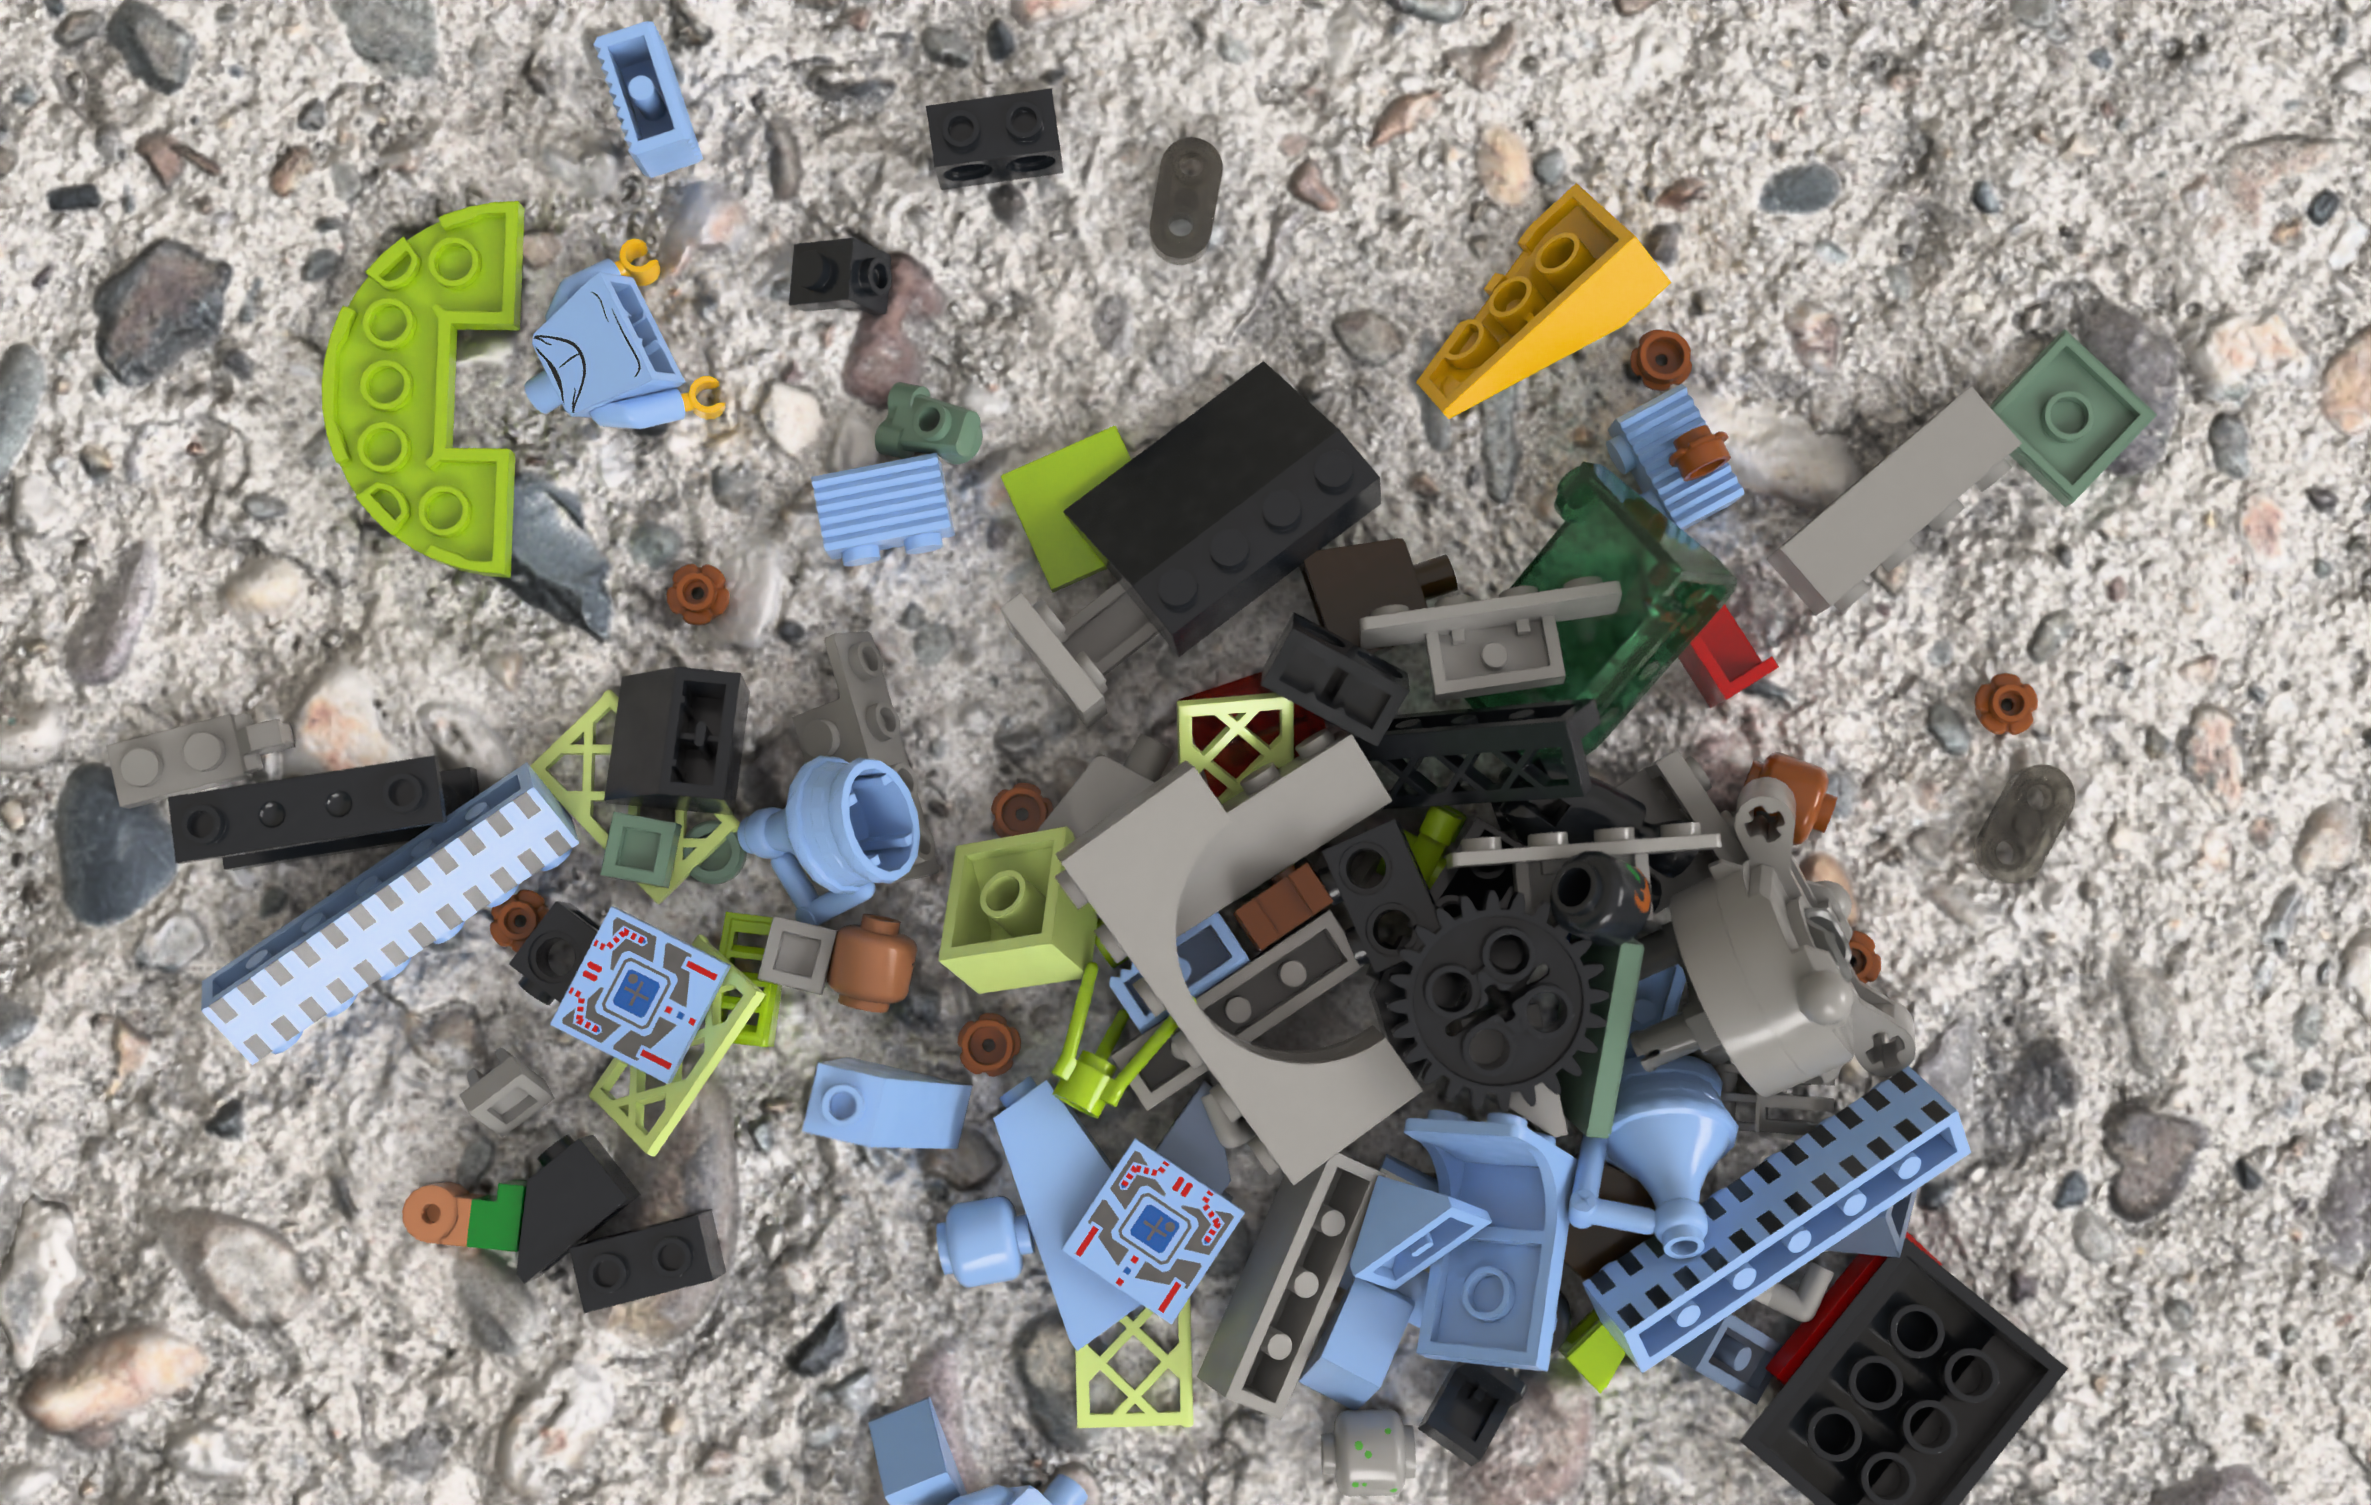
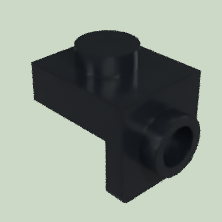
(840, 276)
(1471, 1408)

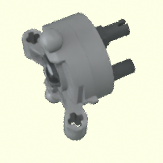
(1769, 967)

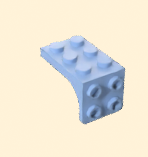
(1501, 1287)

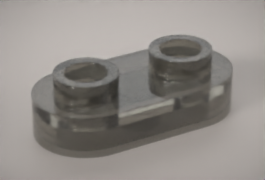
(1186, 198)
(2023, 827)

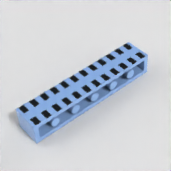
(388, 915)
(1781, 1217)

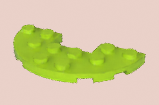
(394, 387)

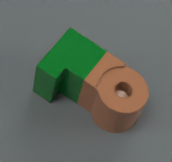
(453, 1216)

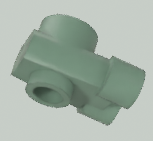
(927, 426)

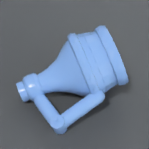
(845, 827)
(1666, 1136)

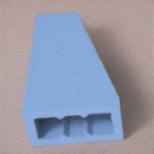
(885, 1106)
(1057, 1179)

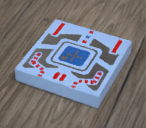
(640, 995)
(1153, 1230)

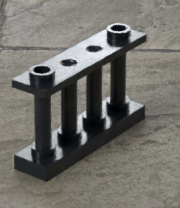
(317, 813)

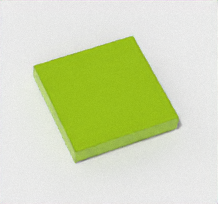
(1050, 486)

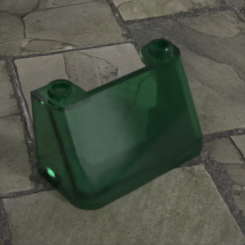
(1667, 597)

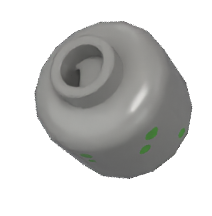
(1369, 1452)

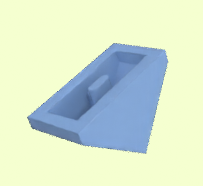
(1409, 1231)
(1358, 1344)
(915, 1457)

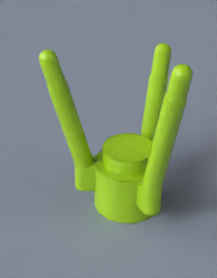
(1088, 1080)

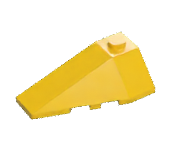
(1564, 291)

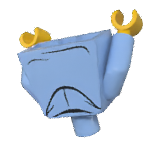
(608, 353)

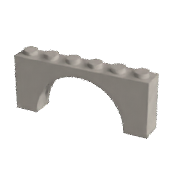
(1294, 1100)

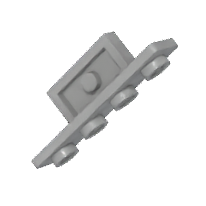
(1493, 641)
(863, 726)
(1546, 853)

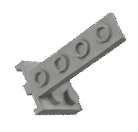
(1082, 648)

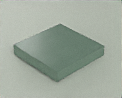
(2069, 417)

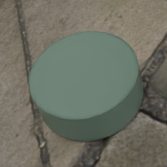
(724, 862)

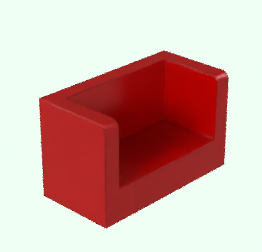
(1723, 659)

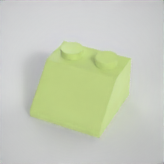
(1010, 916)

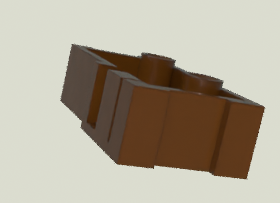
(1283, 906)

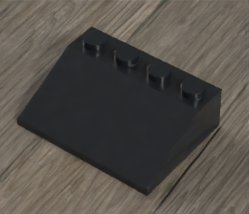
(1225, 506)
(1904, 1393)

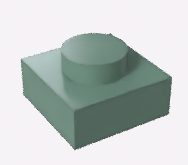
(641, 849)

